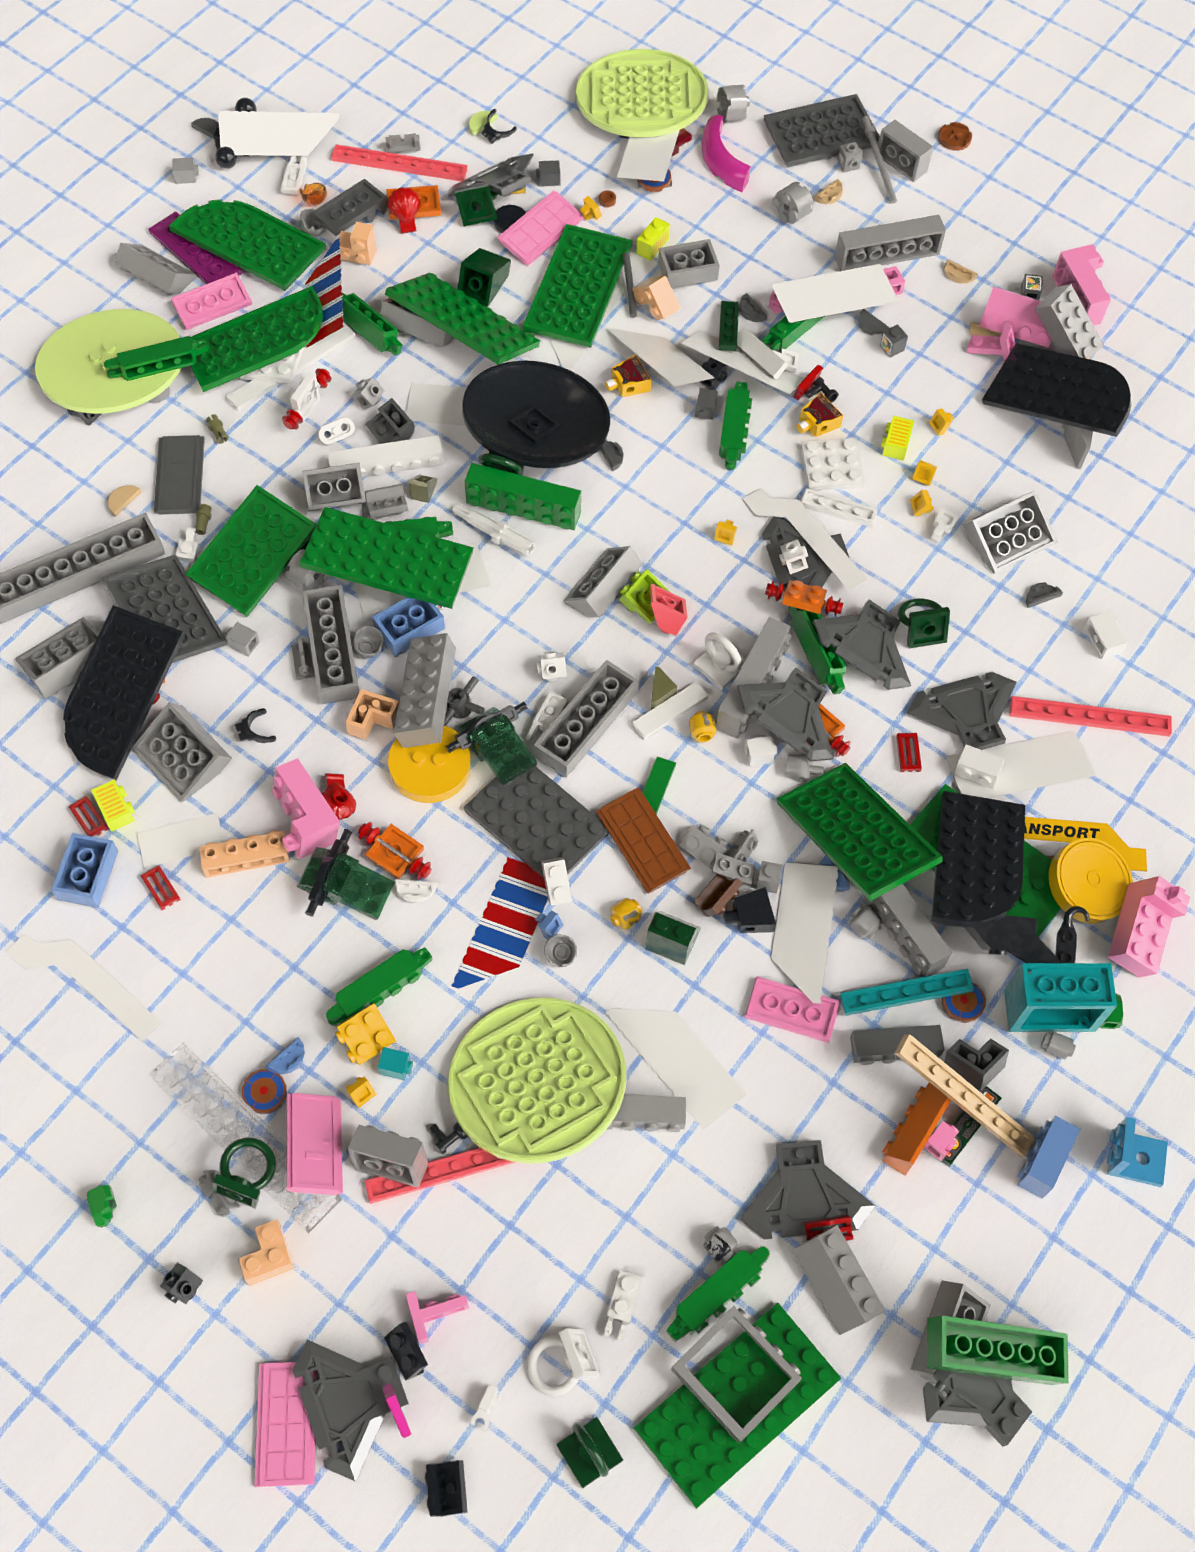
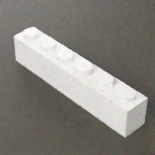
(391, 456)

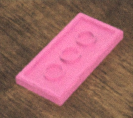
(211, 301)
(791, 1010)

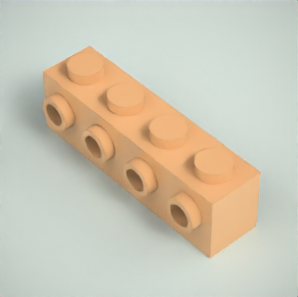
(243, 854)

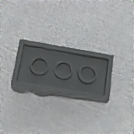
(351, 207)

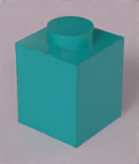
(395, 1063)

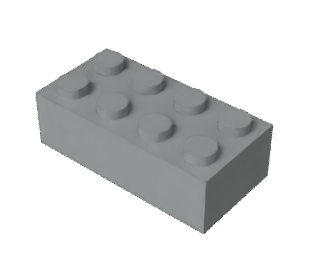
(1069, 323)

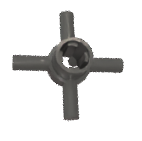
(460, 702)

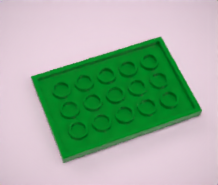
(251, 550)

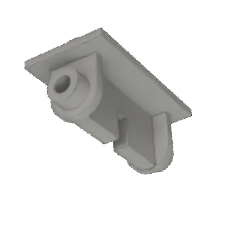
(396, 144)
(303, 659)
(746, 843)
(732, 868)
(220, 1203)

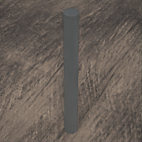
(629, 284)

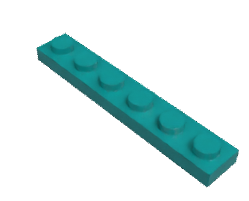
(906, 992)

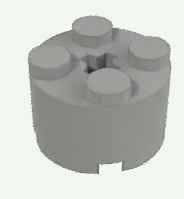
(733, 102)
(793, 203)
(304, 578)

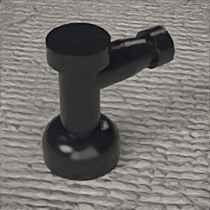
(819, 385)
(445, 1141)

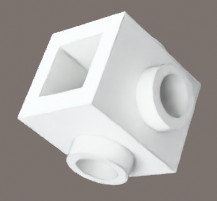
(794, 556)
(552, 665)

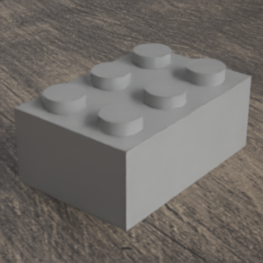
(905, 150)
(689, 263)
(334, 486)
(388, 1155)

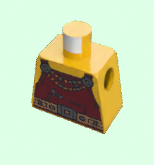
(629, 378)
(819, 417)

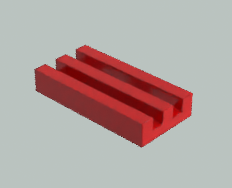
(806, 384)
(910, 767)
(96, 830)
(168, 901)
(830, 1221)

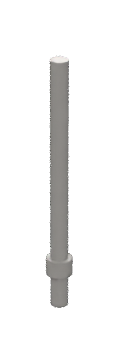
(870, 133)

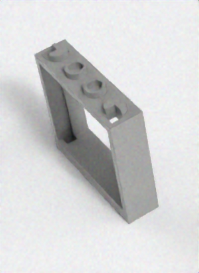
(708, 1400)

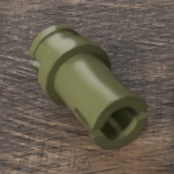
(216, 427)
(203, 516)

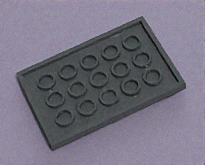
(818, 129)
(168, 596)
(537, 820)

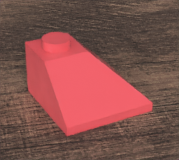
(668, 610)

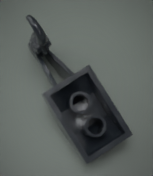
(1019, 939)

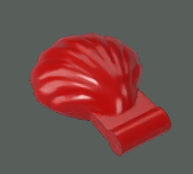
(404, 205)
(338, 797)

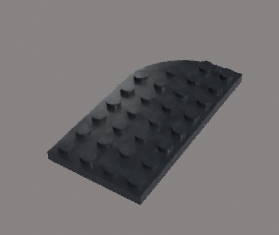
(1061, 389)
(118, 689)
(980, 857)

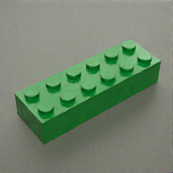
(523, 496)
(997, 1350)

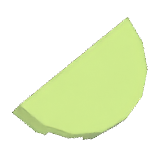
(478, 121)

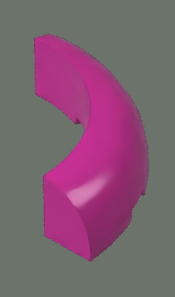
(718, 158)

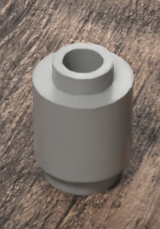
(1058, 1044)

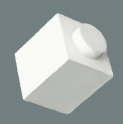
(760, 751)

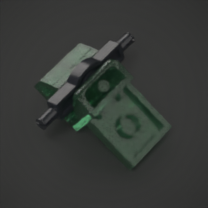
(496, 742)
(340, 878)

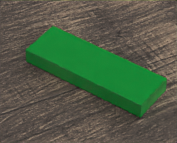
(658, 782)

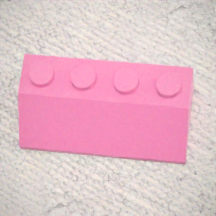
(1018, 311)

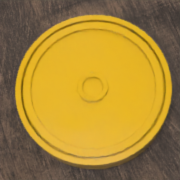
(428, 770)
(1090, 876)

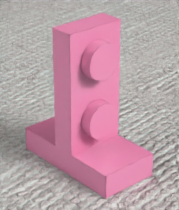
(993, 344)
(433, 1311)

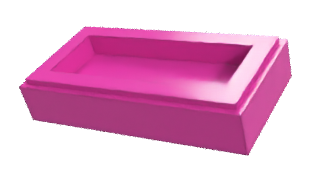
(396, 1410)

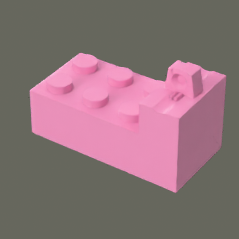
(1078, 268)
(312, 817)
(1146, 924)

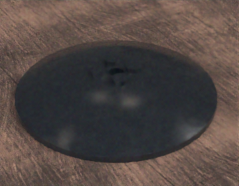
(518, 394)

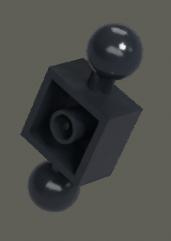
(225, 155)

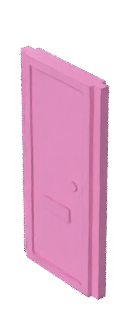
(539, 228)
(313, 1144)
(283, 1429)

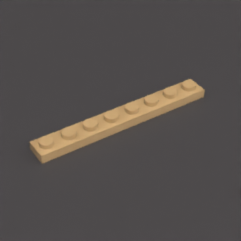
(964, 1095)

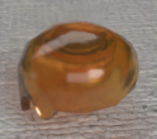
(313, 194)

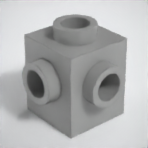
(849, 157)
(368, 393)

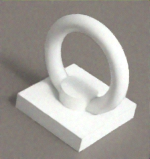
(720, 661)
(576, 1355)

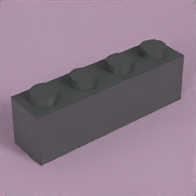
(882, 1043)

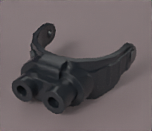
(492, 133)
(246, 733)

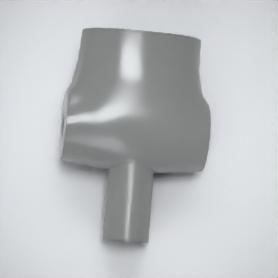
(801, 767)

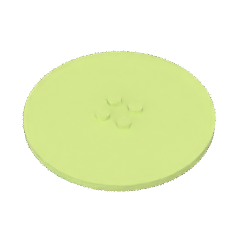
(641, 93)
(74, 356)
(537, 1080)

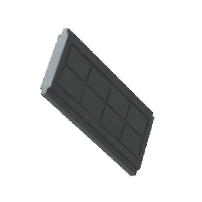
(179, 474)

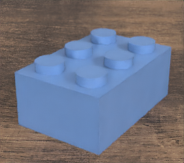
(408, 620)
(85, 870)
(1047, 1156)

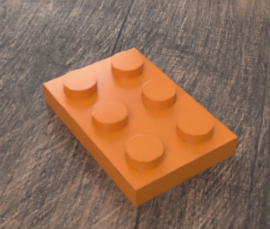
(429, 201)

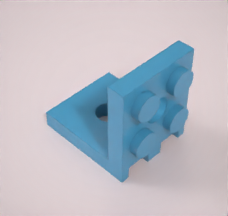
(1123, 1155)

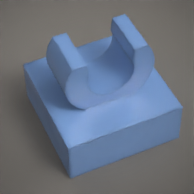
(549, 924)

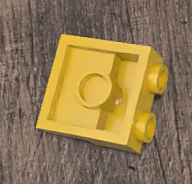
(364, 1034)

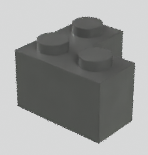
(977, 1066)

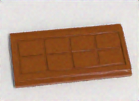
(643, 840)

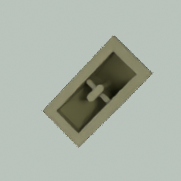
(422, 488)
(662, 688)

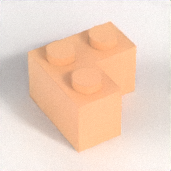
(359, 244)
(658, 295)
(371, 709)
(271, 1259)

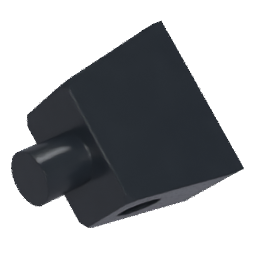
(752, 913)

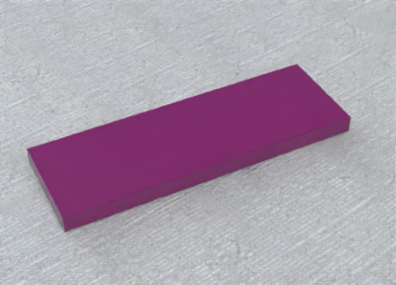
(200, 261)

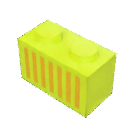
(653, 238)
(898, 437)
(113, 806)

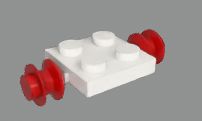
(305, 397)

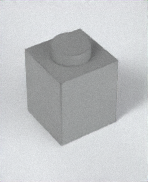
(184, 170)
(242, 639)
(769, 876)

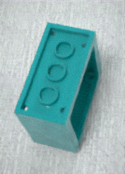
(1060, 997)

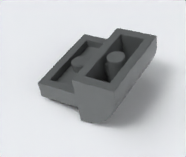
(391, 424)

